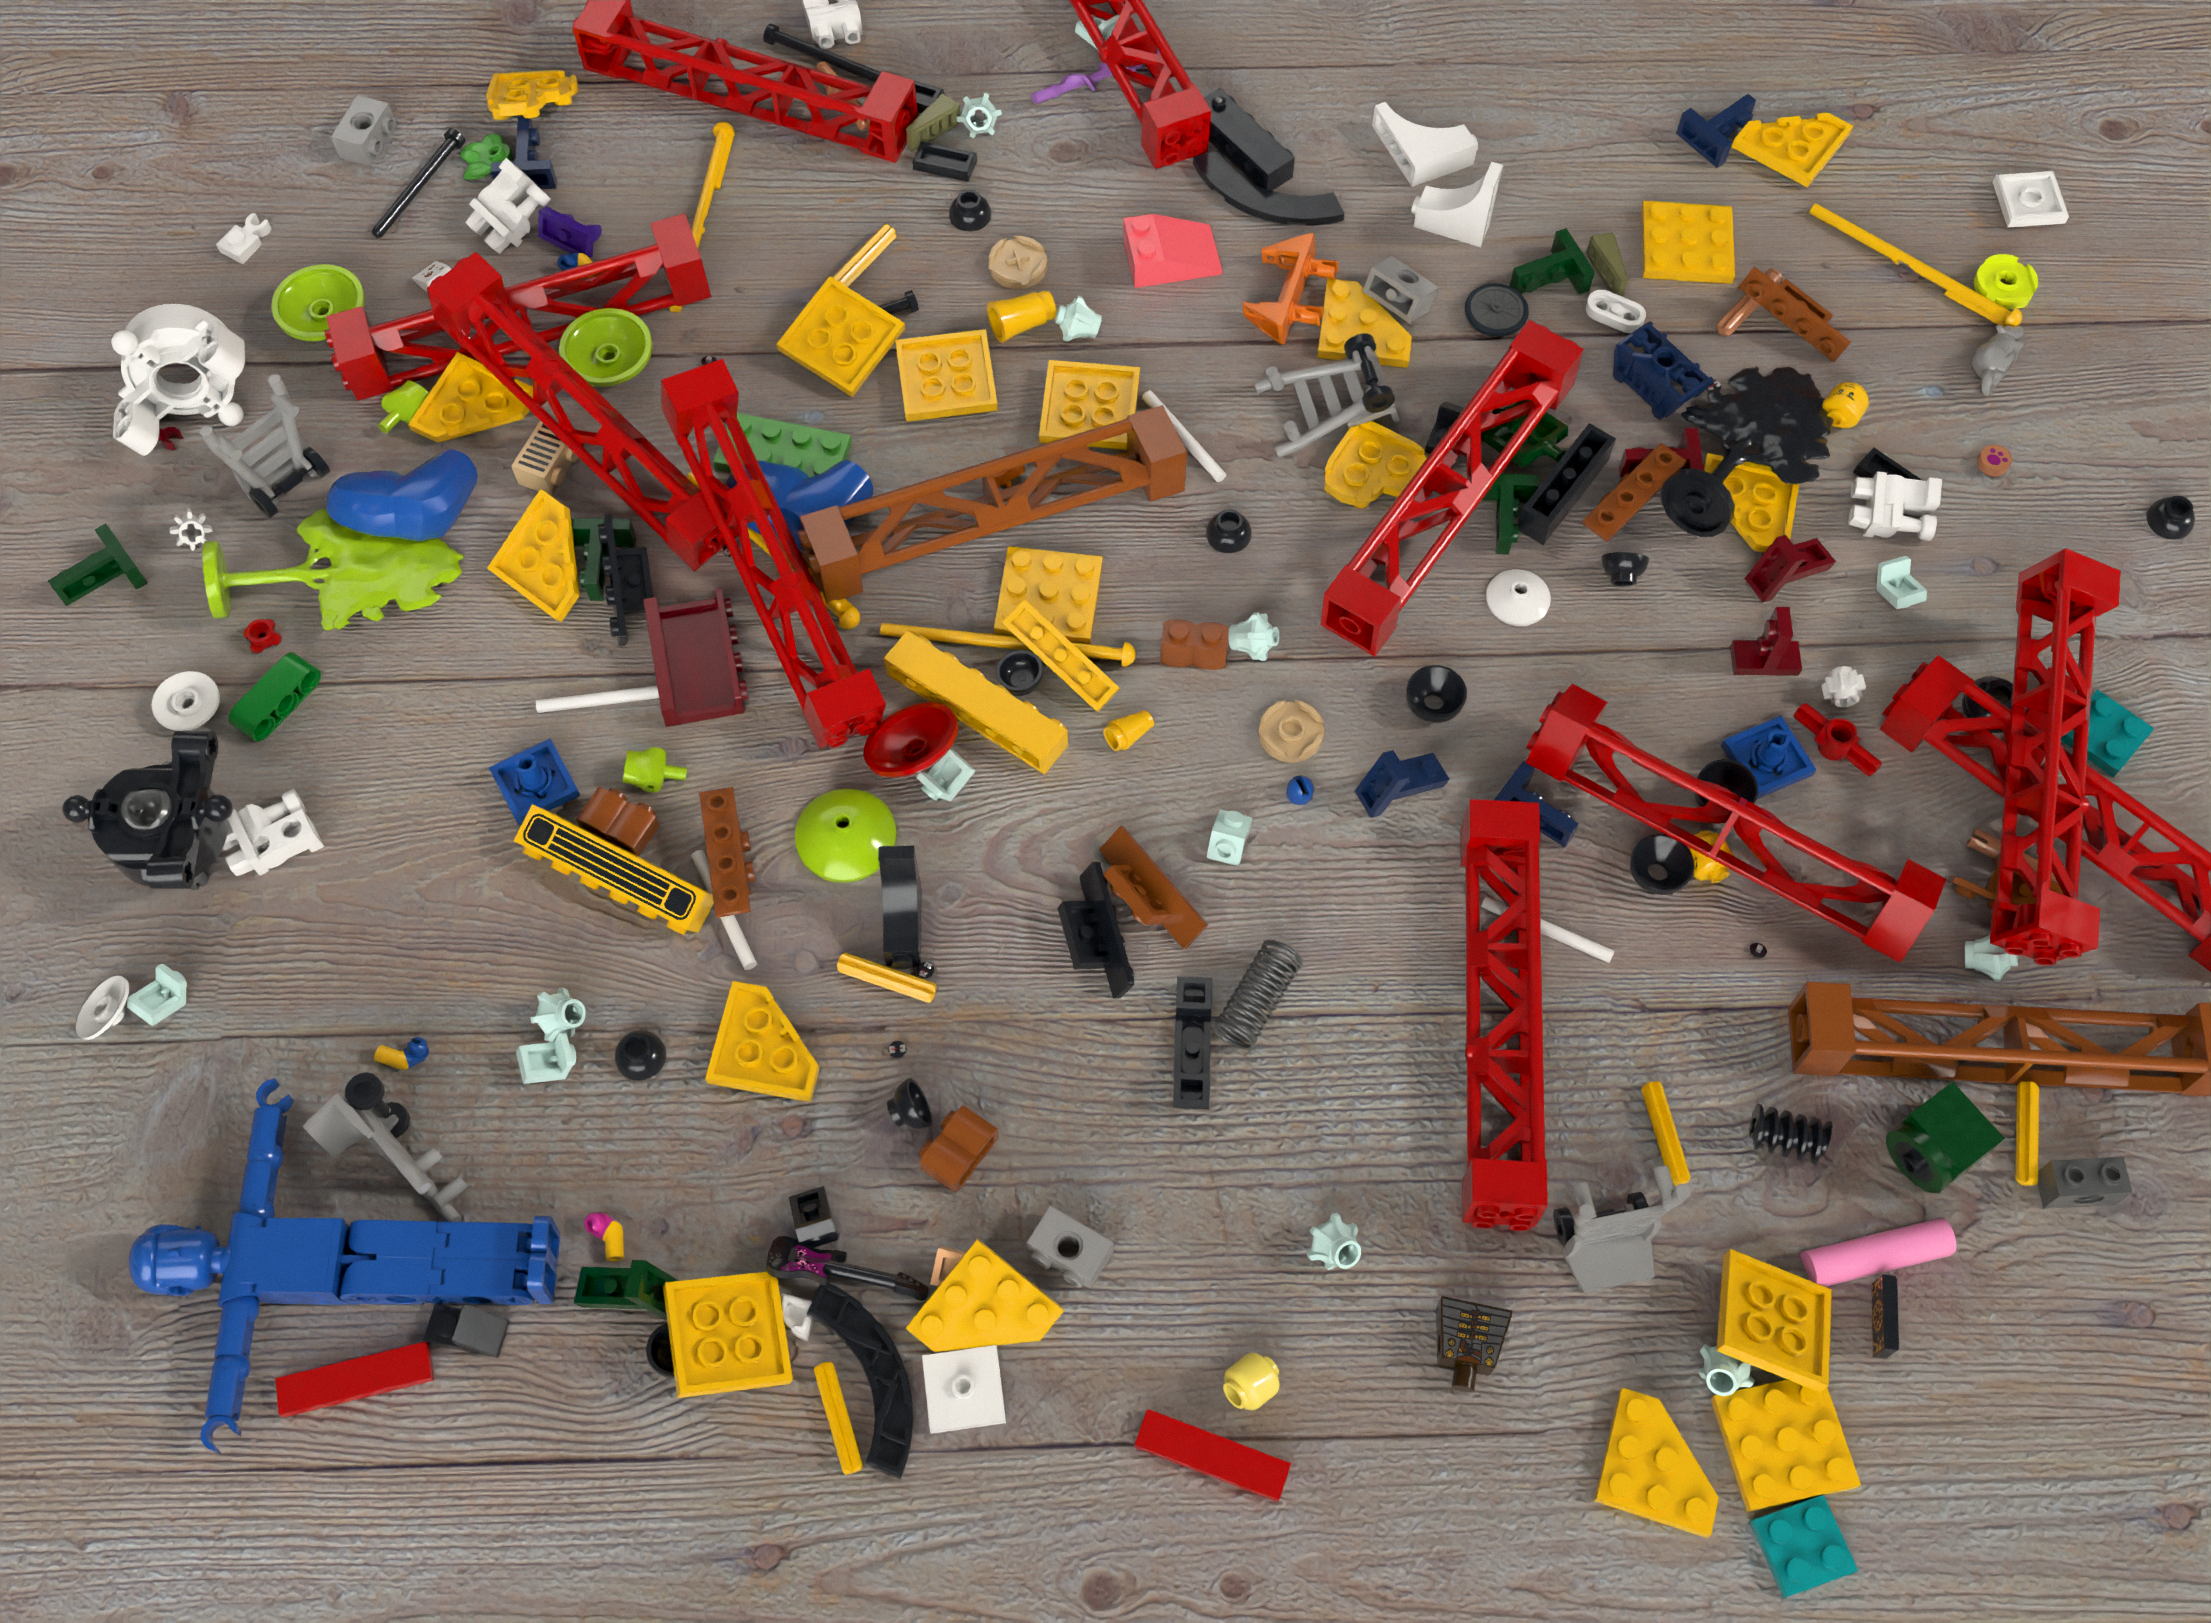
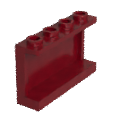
(695, 659)

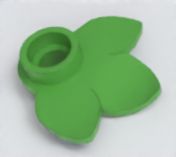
(483, 154)

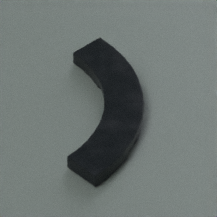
(1263, 202)
(883, 1370)

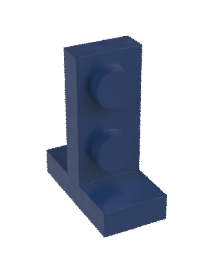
(1711, 136)
(526, 157)
(1396, 779)
(1552, 822)

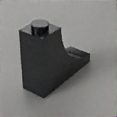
(900, 906)

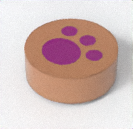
(1994, 460)

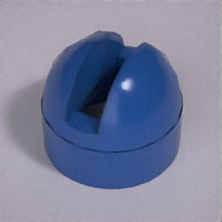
(1294, 792)

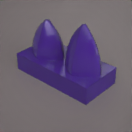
(566, 232)

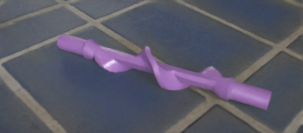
(1074, 81)

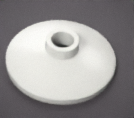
(1514, 607)
(177, 693)
(103, 1008)

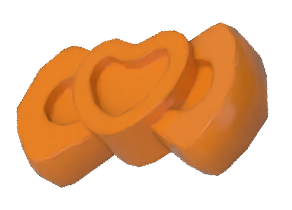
(1005, 476)

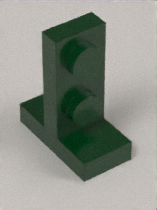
(1565, 262)
(1508, 492)
(586, 534)
(97, 570)
(623, 1287)

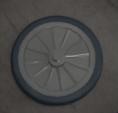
(1496, 310)

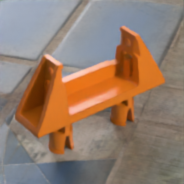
(1299, 258)

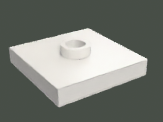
(2030, 199)
(963, 1389)

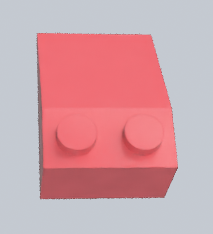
(1168, 250)

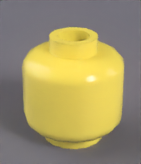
(1251, 1381)

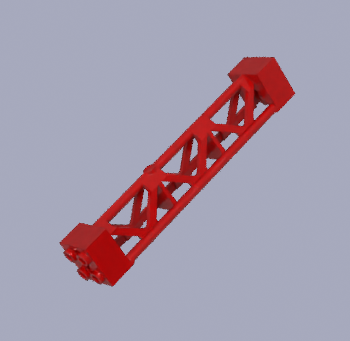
(610, 31)
(1172, 122)
(478, 290)
(2070, 594)
(844, 700)
(1918, 716)
(1497, 1190)

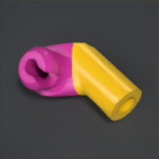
(608, 1231)

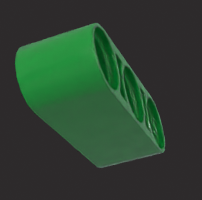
(274, 696)

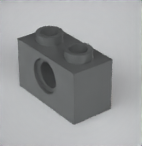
(2083, 1182)

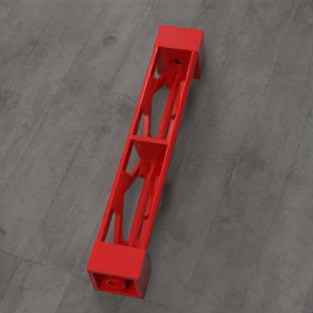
(360, 344)
(1540, 370)
(1905, 901)

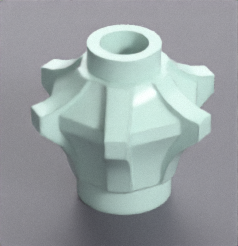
(979, 126)
(1077, 320)
(1254, 636)
(1988, 958)
(558, 1014)
(1335, 1243)
(1724, 1372)

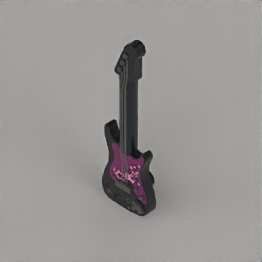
(795, 1259)

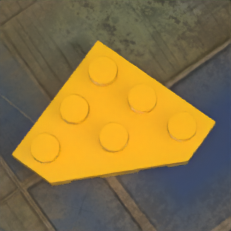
(1794, 144)
(1352, 312)
(467, 402)
(1761, 502)
(541, 557)
(760, 1048)
(983, 1306)
(1652, 1468)

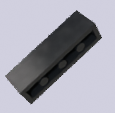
(1248, 144)
(1566, 483)

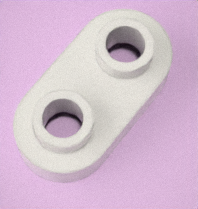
(1616, 312)

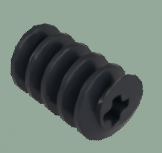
(1790, 1133)

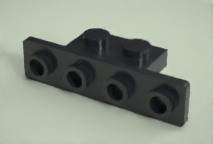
(628, 579)
(1095, 934)

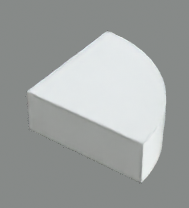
(795, 1315)

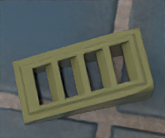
(933, 122)
(1607, 261)

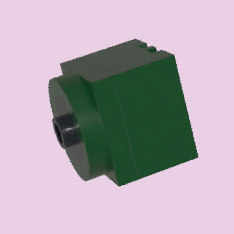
(1941, 1140)

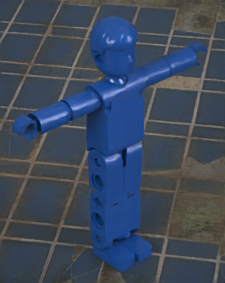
(331, 1263)

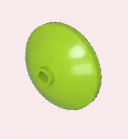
(310, 296)
(605, 336)
(845, 852)

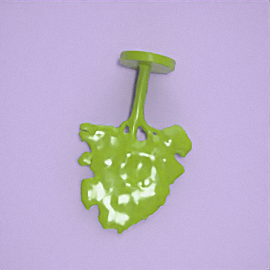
(362, 573)

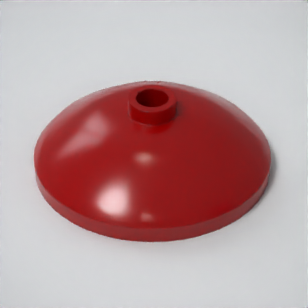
(911, 740)

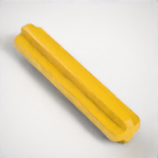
(865, 255)
(886, 977)
(1665, 1132)
(2027, 1133)
(838, 1418)

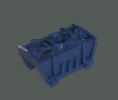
(1651, 371)

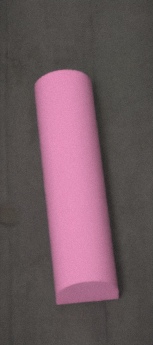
(1879, 1252)

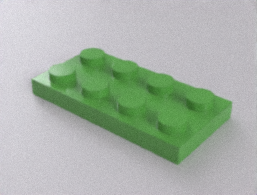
(790, 444)

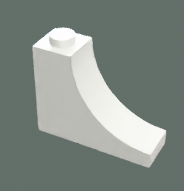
(1421, 150)
(1459, 212)

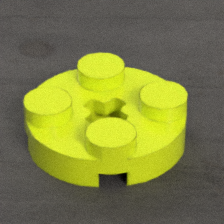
(2005, 266)

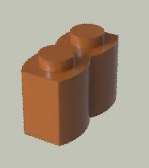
(1194, 644)
(619, 821)
(958, 1148)

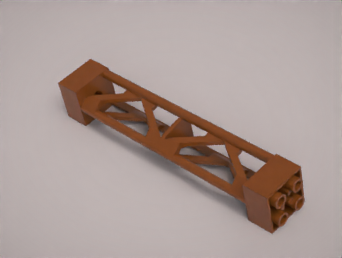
(1152, 461)
(1824, 1041)

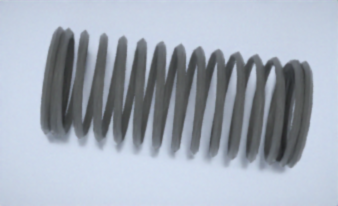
(1279, 965)

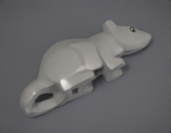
(1994, 357)

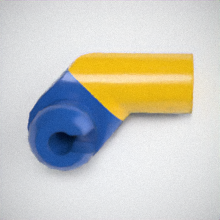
(573, 260)
(404, 1059)

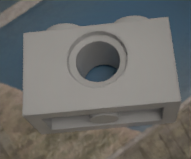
(363, 130)
(1400, 289)
(1059, 1229)

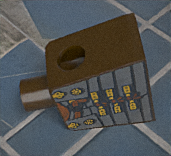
(1469, 1339)

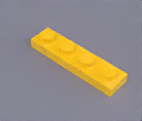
(1061, 656)

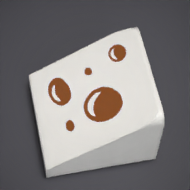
(427, 275)

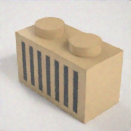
(543, 461)

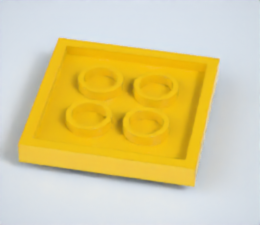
(1687, 242)
(840, 336)
(946, 375)
(1087, 397)
(1056, 585)
(1775, 1320)
(727, 1334)
(1784, 1444)

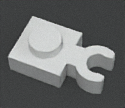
(243, 242)

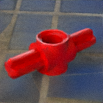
(1844, 731)

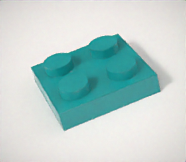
(2112, 734)
(1803, 1546)

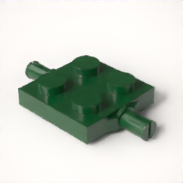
(1540, 441)

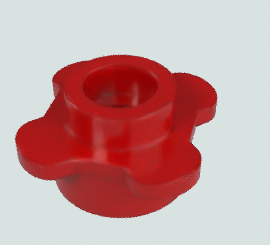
(259, 628)

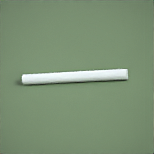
(1188, 440)
(597, 699)
(729, 922)
(1557, 933)

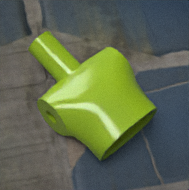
(402, 404)
(649, 769)

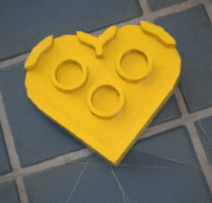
(528, 92)
(1371, 463)

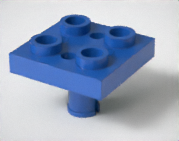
(1776, 751)
(530, 772)

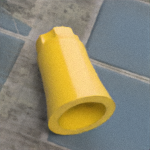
(1020, 314)

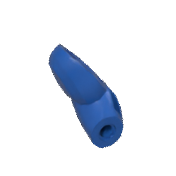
(802, 495)
(407, 506)

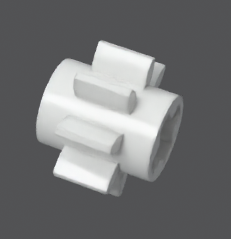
(182, 526)
(1843, 686)

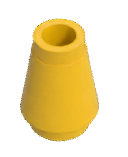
(1126, 730)

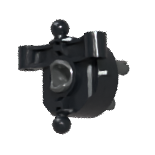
(161, 819)

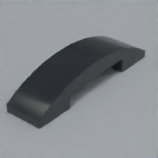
(1192, 1043)

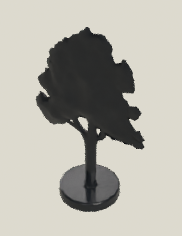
(1775, 413)

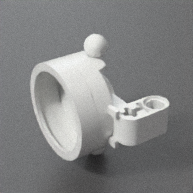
(166, 337)

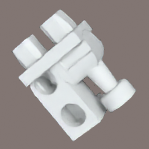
(833, 21)
(501, 207)
(1889, 499)
(265, 840)

